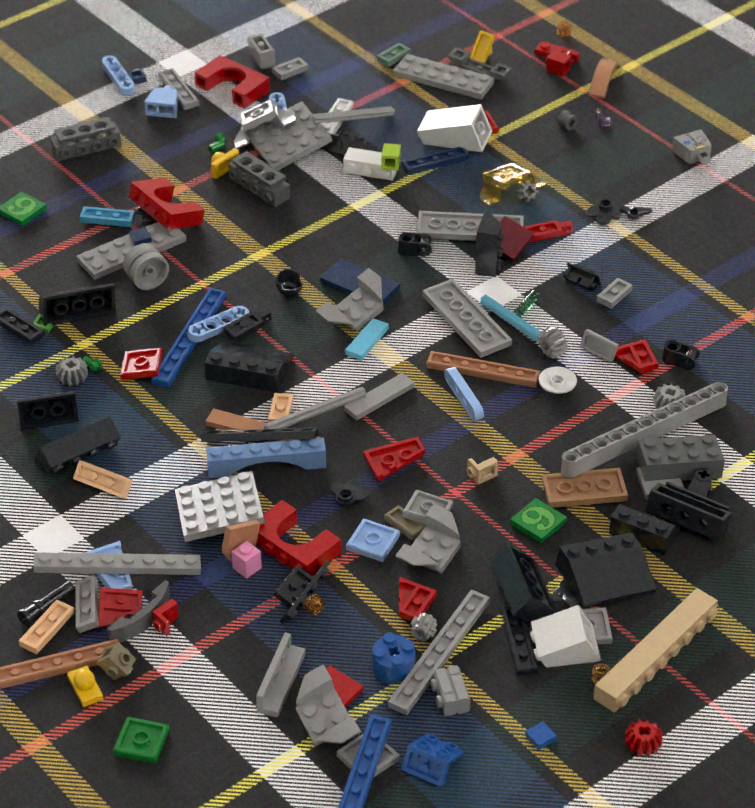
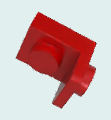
(164, 615)

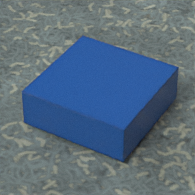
(540, 735)

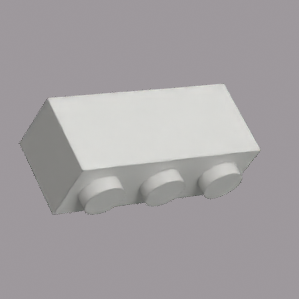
(366, 164)

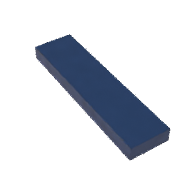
(435, 160)

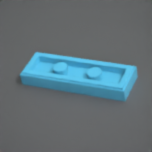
(366, 339)

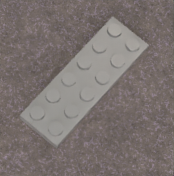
(443, 76)
(454, 225)
(110, 256)
(467, 318)

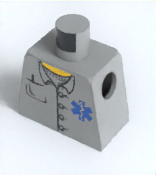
(692, 147)

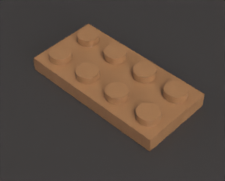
(585, 489)

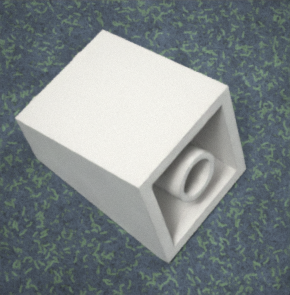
(565, 638)

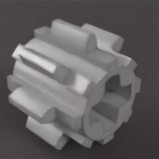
(526, 196)
(423, 627)

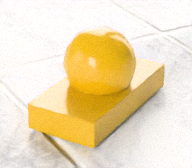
(482, 46)
(221, 162)
(85, 686)

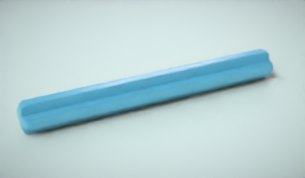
(510, 317)

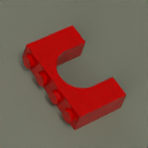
(222, 69)
(151, 198)
(307, 556)

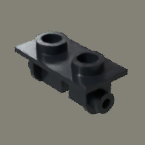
(589, 278)

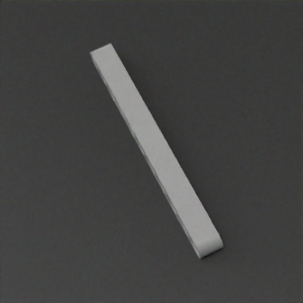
(646, 427)

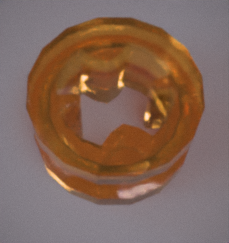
(564, 29)
(314, 604)
(599, 668)

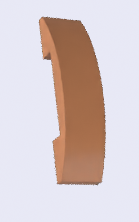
(602, 78)

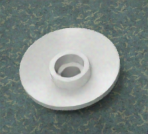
(557, 380)

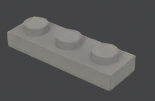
(87, 604)

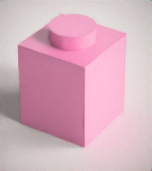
(246, 559)

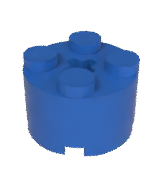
(393, 658)

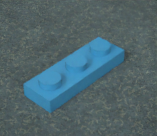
(107, 216)

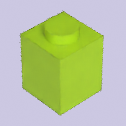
(391, 157)

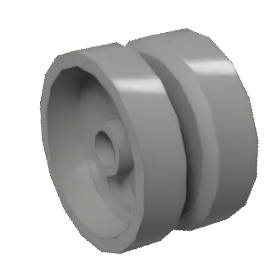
(145, 266)

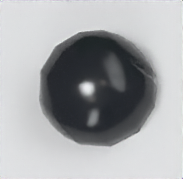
(288, 282)

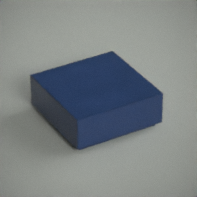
(137, 76)
(140, 236)

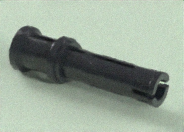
(39, 607)

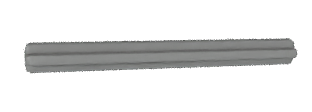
(352, 115)
(316, 409)

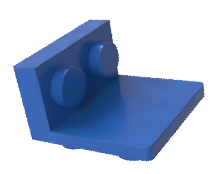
(430, 759)

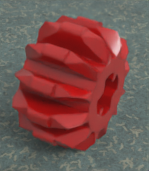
(643, 738)

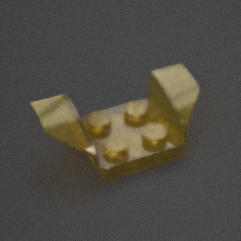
(502, 178)

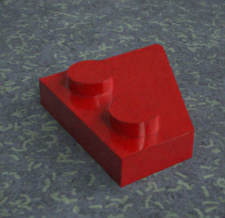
(637, 356)
(414, 599)
(118, 603)

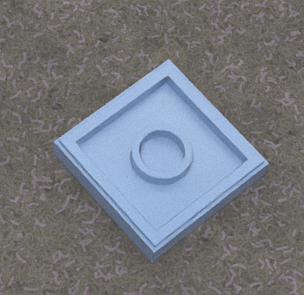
(373, 540)

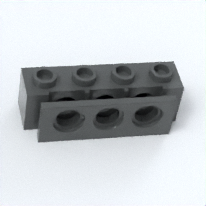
(82, 147)
(259, 178)

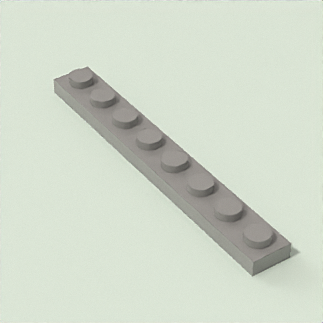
(117, 563)
(438, 652)

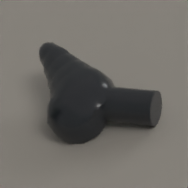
(635, 212)

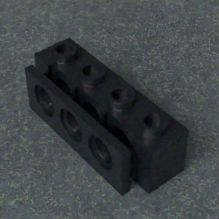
(689, 510)

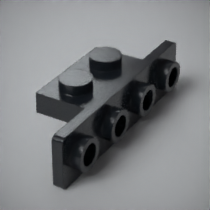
(343, 141)
(296, 586)

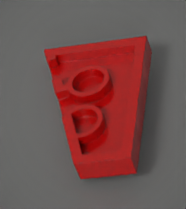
(392, 457)

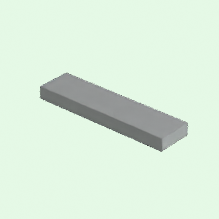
(185, 96)
(379, 396)

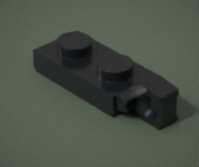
(247, 324)

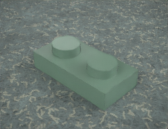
(393, 54)

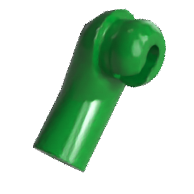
(219, 143)
(93, 364)

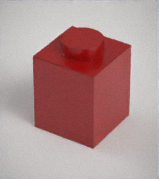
(558, 63)

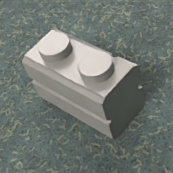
(261, 51)
(450, 690)

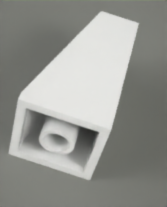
(456, 127)

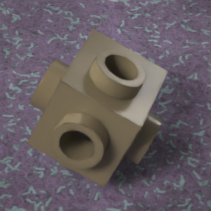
(116, 661)

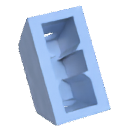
(162, 102)

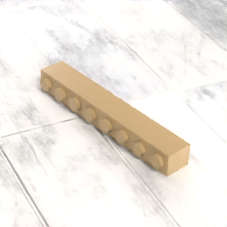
(655, 650)

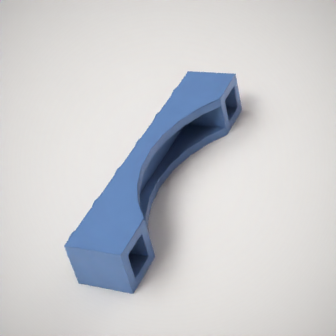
(228, 459)

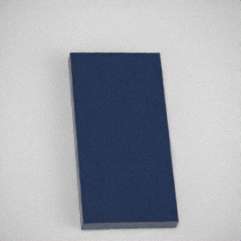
(344, 278)

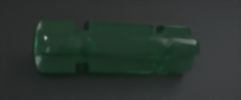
(526, 303)

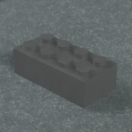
(679, 457)

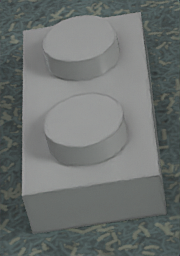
(290, 68)
(614, 293)

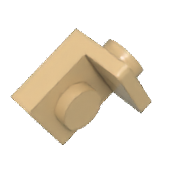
(482, 471)

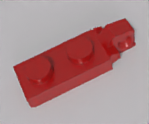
(545, 49)
(550, 229)

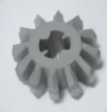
(552, 342)
(71, 371)
(667, 394)

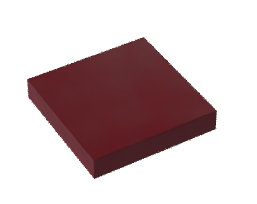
(515, 238)

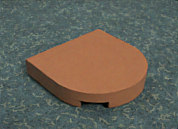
(238, 534)

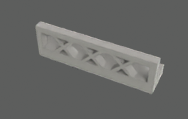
(279, 677)

